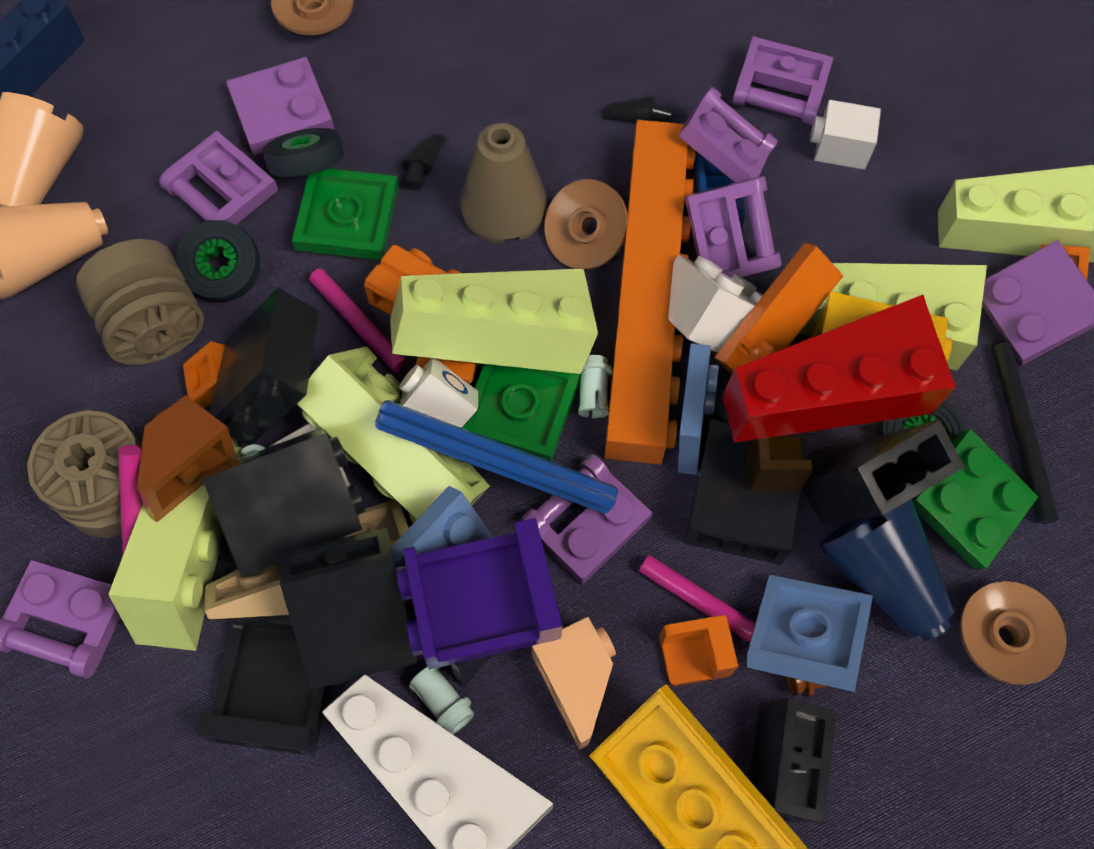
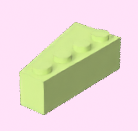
(1020, 212)
(947, 289)
(497, 318)
(345, 402)
(166, 572)

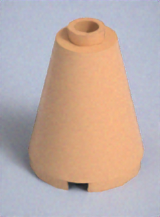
(32, 148)
(44, 240)

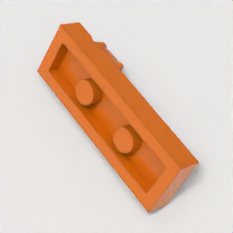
(782, 308)

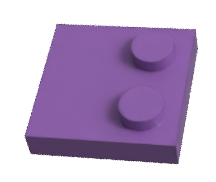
(278, 102)
(1039, 302)

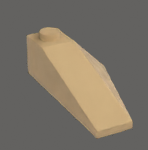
(261, 591)

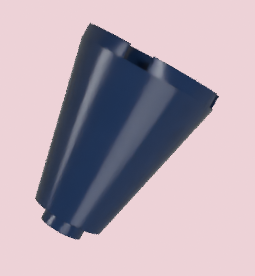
(895, 565)

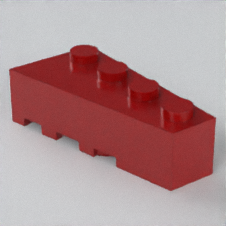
(845, 377)

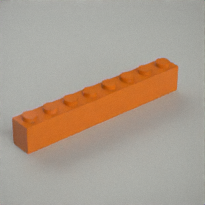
(644, 336)

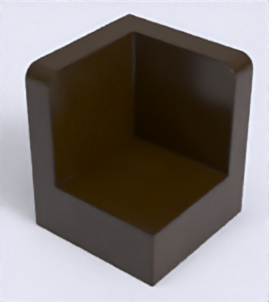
(777, 464)

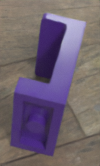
(480, 597)

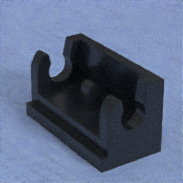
(793, 758)

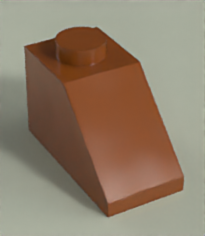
(175, 453)

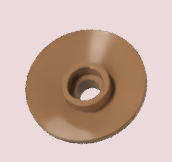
(311, 16)
(568, 223)
(1029, 618)

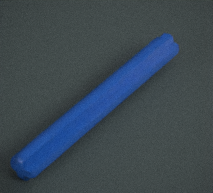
(495, 456)

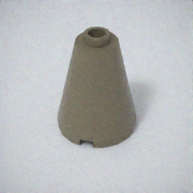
(503, 187)

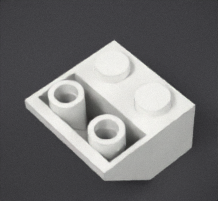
(708, 303)

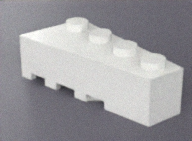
(433, 775)

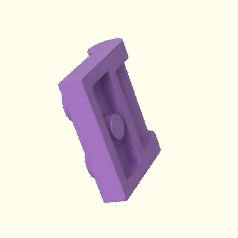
(787, 70)
(726, 138)
(227, 172)
(718, 228)
(593, 535)
(64, 601)

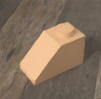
(577, 675)

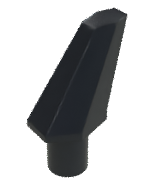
(637, 109)
(421, 160)

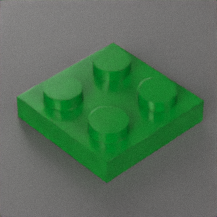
(346, 213)
(523, 407)
(977, 504)

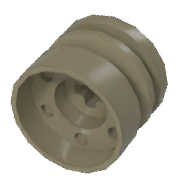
(139, 301)
(78, 470)

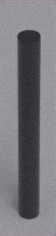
(1025, 433)

